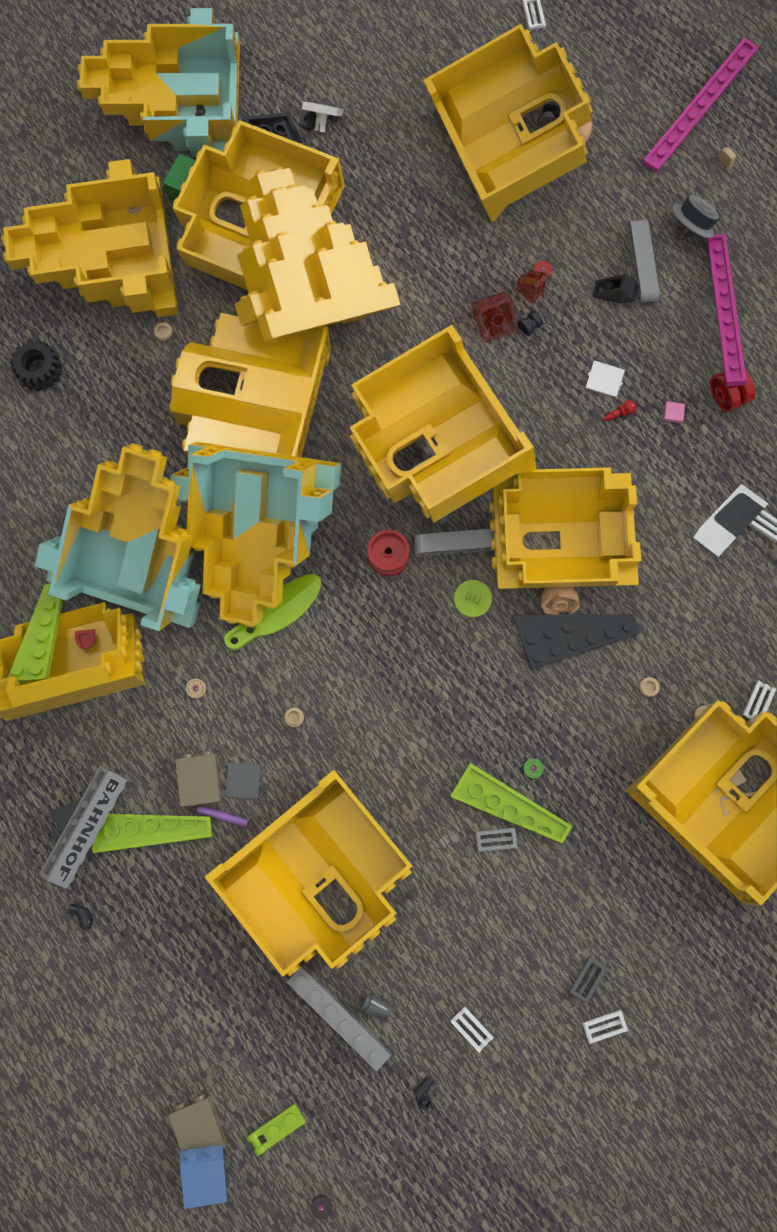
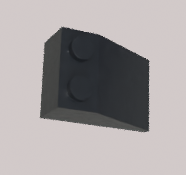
(275, 123)

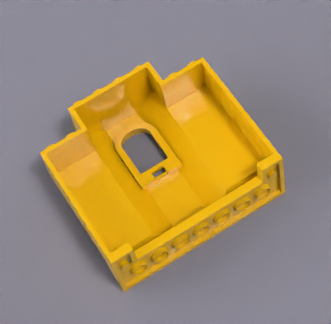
(485, 100)
(222, 176)
(276, 394)
(442, 397)
(678, 792)
(275, 877)

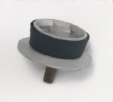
(696, 216)

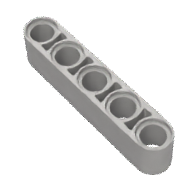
(644, 261)
(453, 542)

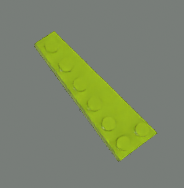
(134, 831)

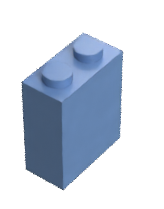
(203, 1176)

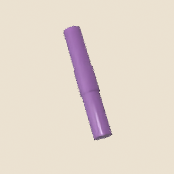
(222, 816)

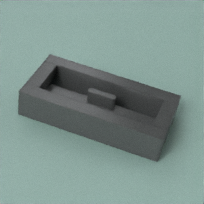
(596, 964)

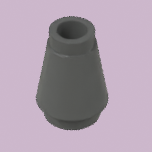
(375, 1006)

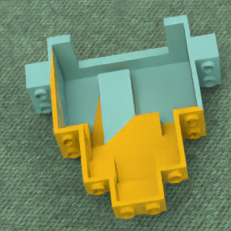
(166, 76)
(252, 521)
(127, 543)

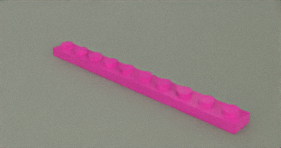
(700, 105)
(726, 311)

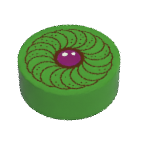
(533, 768)

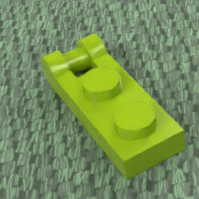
(276, 1129)

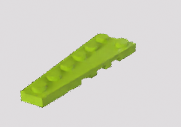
(38, 645)
(494, 797)

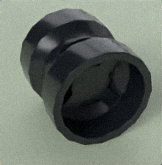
(530, 323)

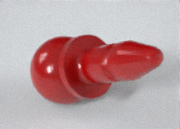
(627, 407)

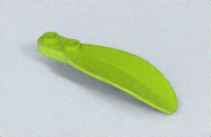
(296, 599)

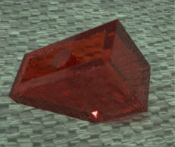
(532, 285)

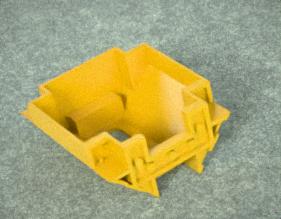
(594, 525)
(75, 672)

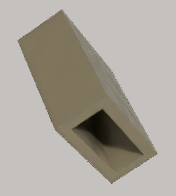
(198, 779)
(197, 1124)

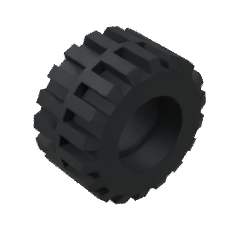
(26, 355)

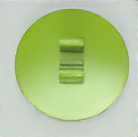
(472, 598)

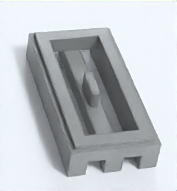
(479, 841)

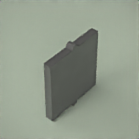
(243, 780)

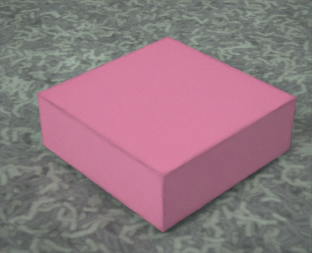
(674, 412)

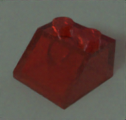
(495, 316)

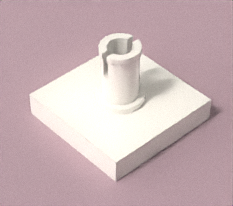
(322, 112)

